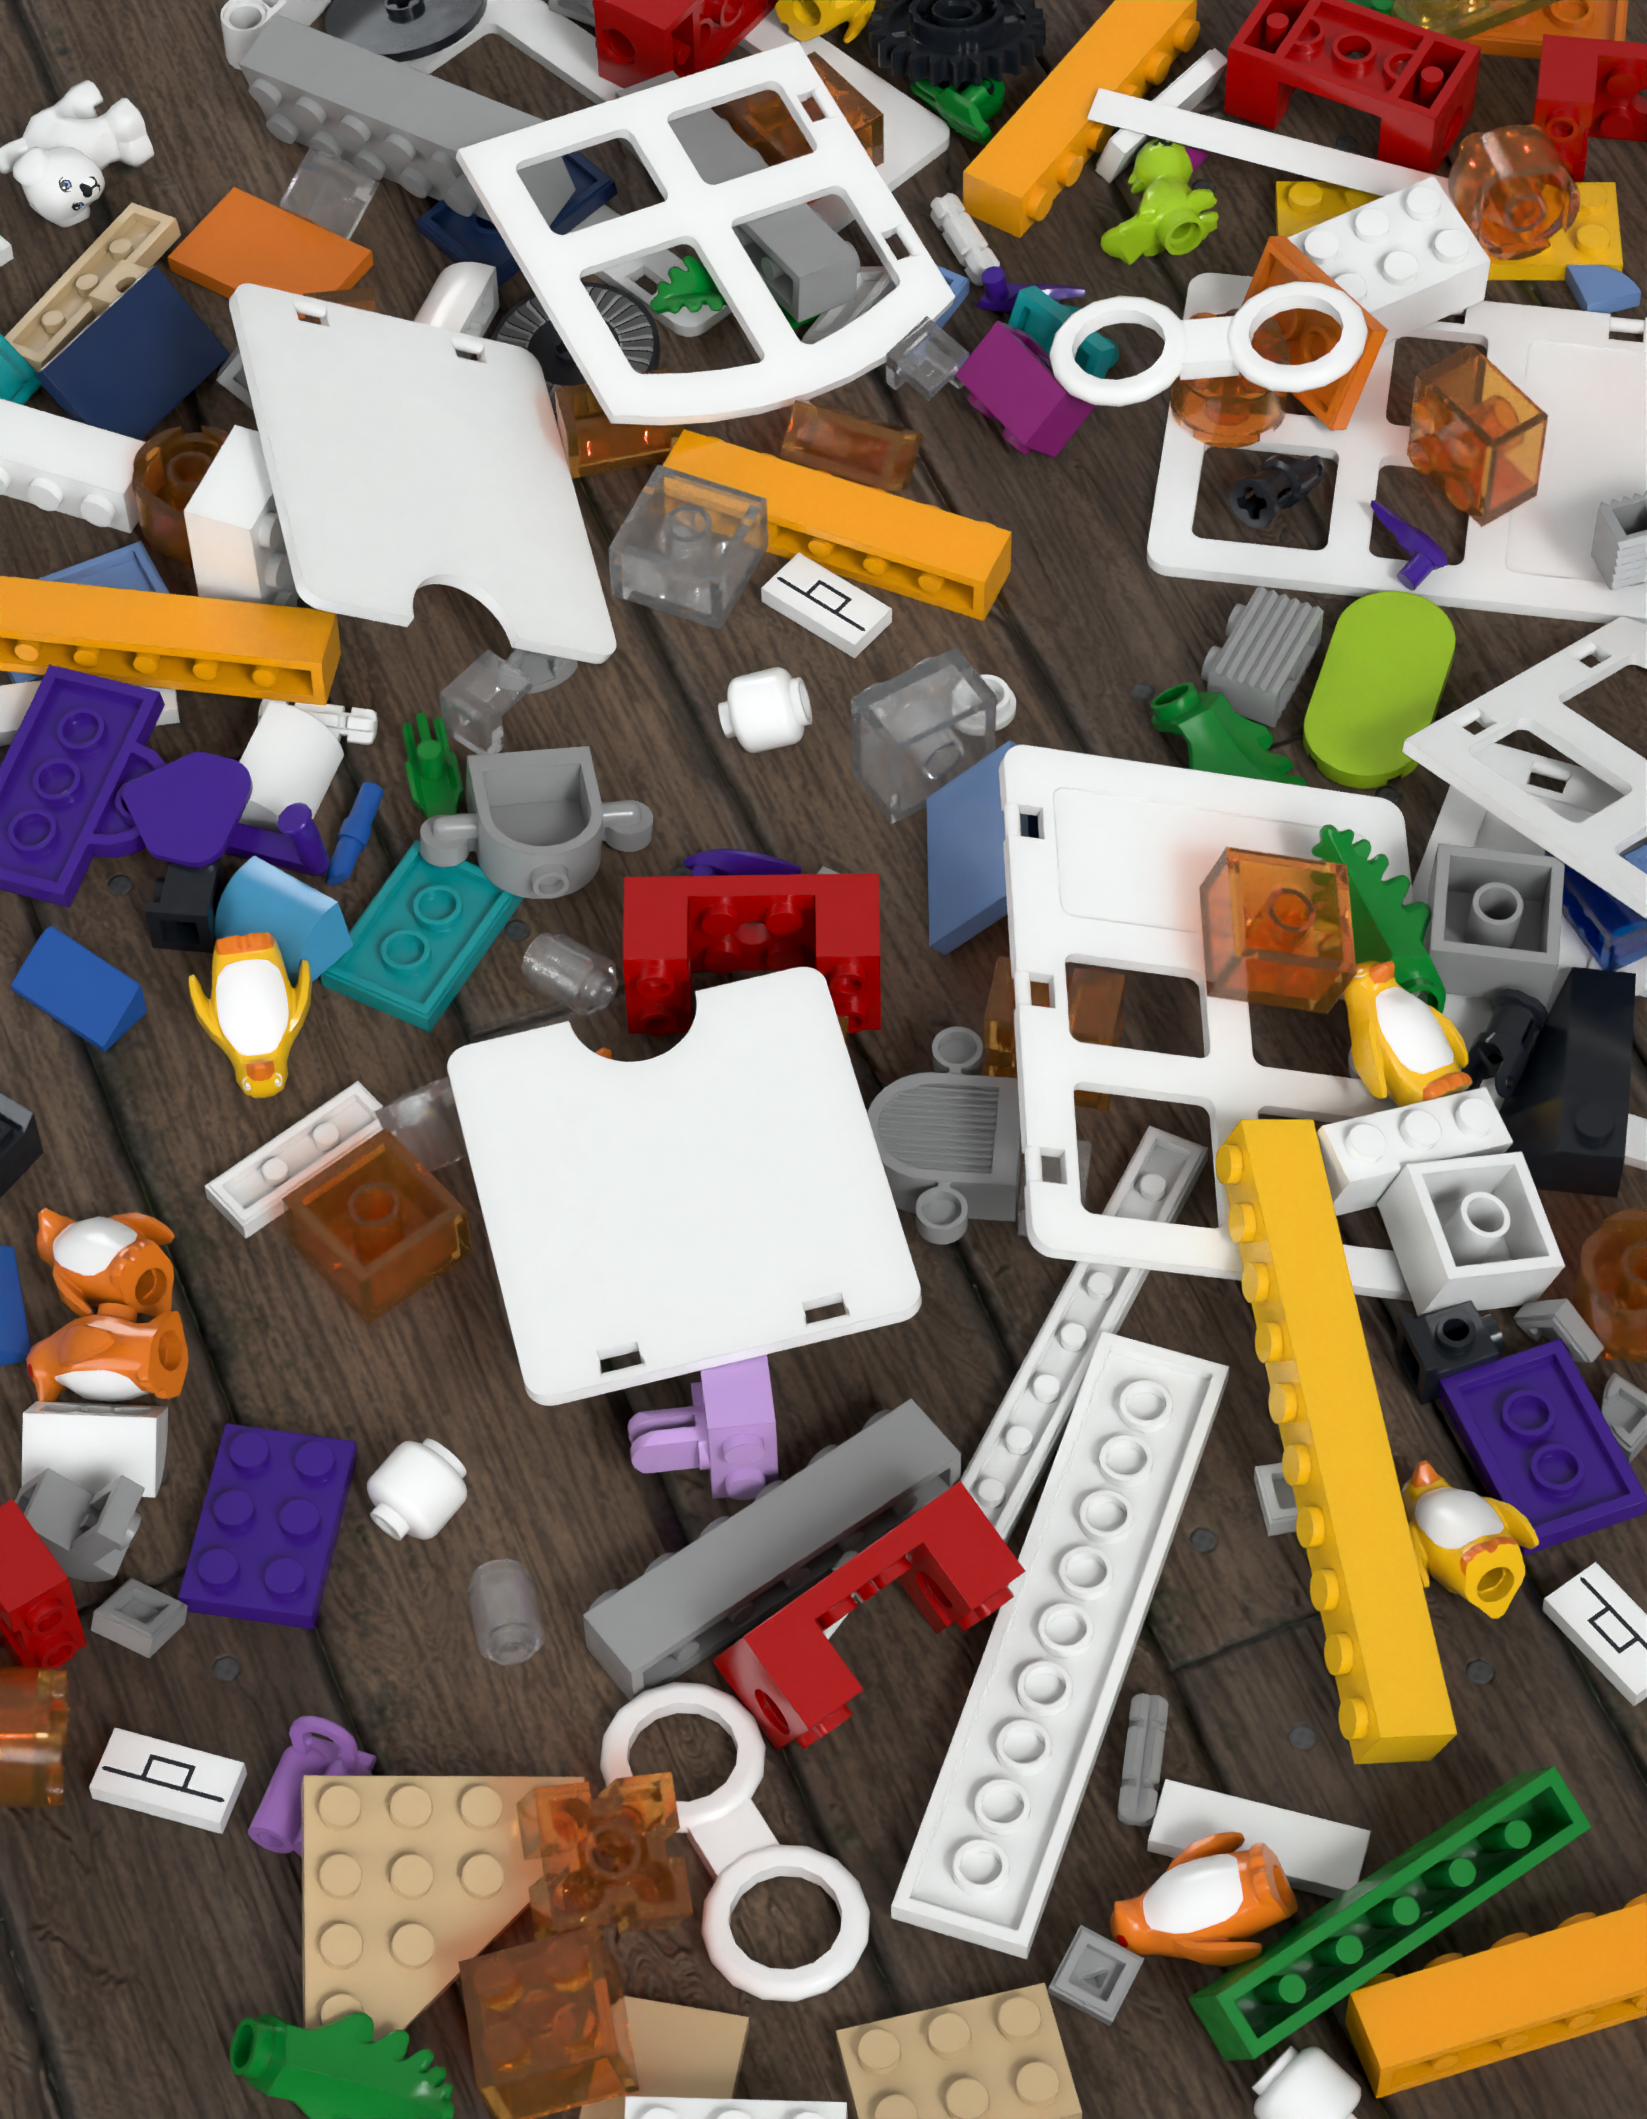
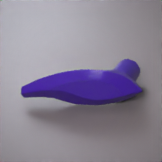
(1002, 296)
(1424, 551)
(737, 862)

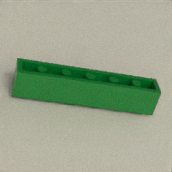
(1389, 1914)

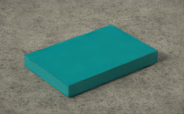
(421, 939)

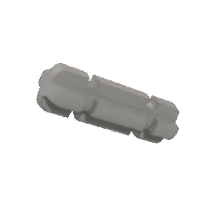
(1143, 1760)

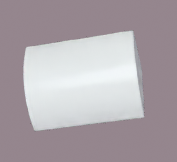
(462, 300)
(289, 763)
(96, 1443)

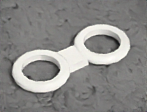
(1208, 345)
(740, 1845)

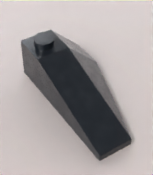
(1576, 1087)

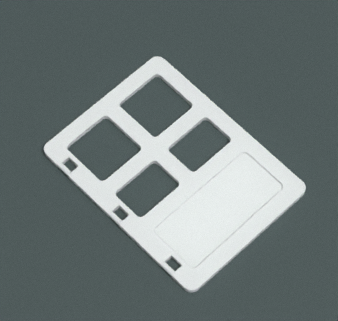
(1518, 564)
(1121, 891)

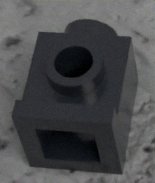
(186, 907)
(1445, 1346)

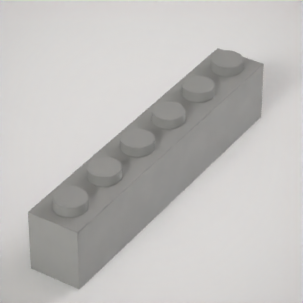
(792, 249)
(769, 1550)

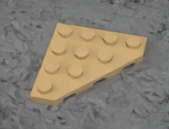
(405, 1887)

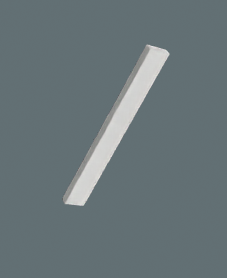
(1091, 1301)

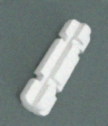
(963, 236)
(358, 726)

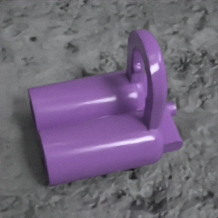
(279, 1815)

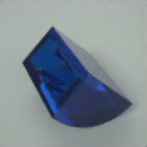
(1602, 922)

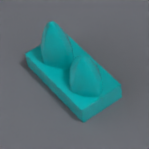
(1043, 317)

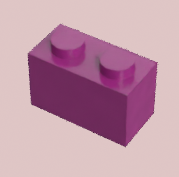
(1016, 384)

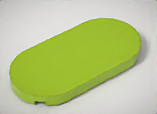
(1378, 687)

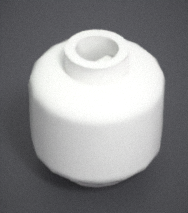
(766, 710)
(417, 1490)
(1306, 2087)

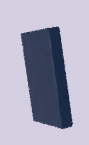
(479, 240)
(134, 360)

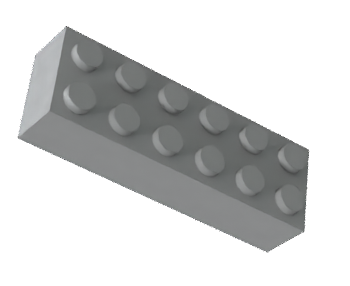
(386, 116)

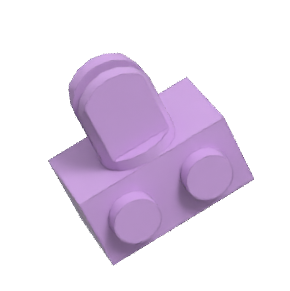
(723, 1431)

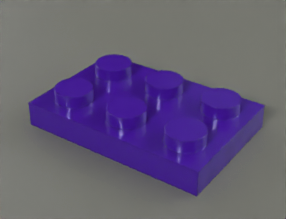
(1543, 1444)
(269, 1526)

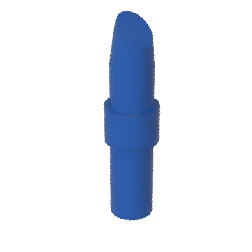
(354, 833)

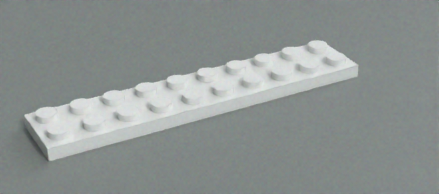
(1060, 1647)

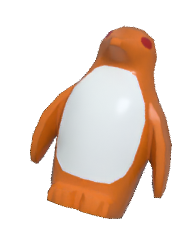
(108, 1261)
(111, 1357)
(1207, 1904)

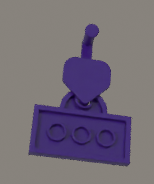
(87, 764)

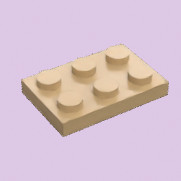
(962, 2062)

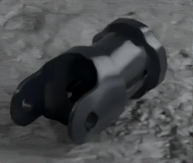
(1271, 488)
(1503, 1046)

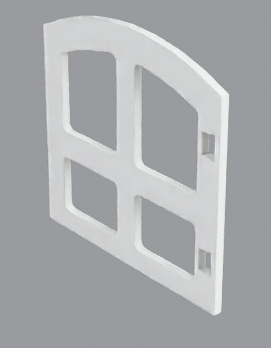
(704, 219)
(1535, 704)

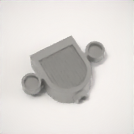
(535, 822)
(951, 1140)

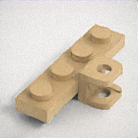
(93, 282)

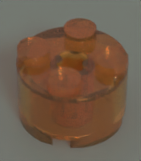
(1513, 190)
(1230, 408)
(164, 481)
(1613, 1285)
(33, 1736)

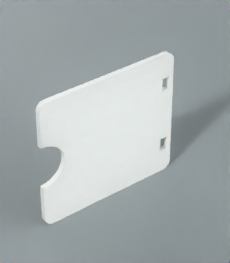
(418, 471)
(682, 1192)

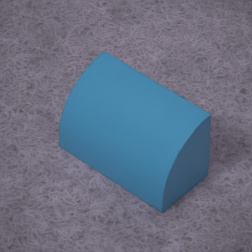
(297, 915)

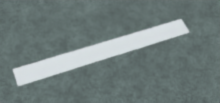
(1254, 144)

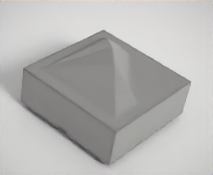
(139, 1617)
(1095, 1975)

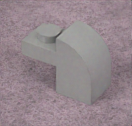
(82, 1528)

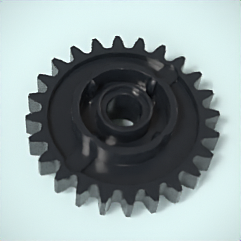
(956, 38)

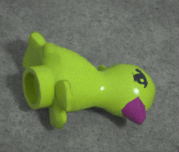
(1169, 208)

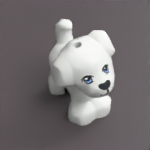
(68, 148)

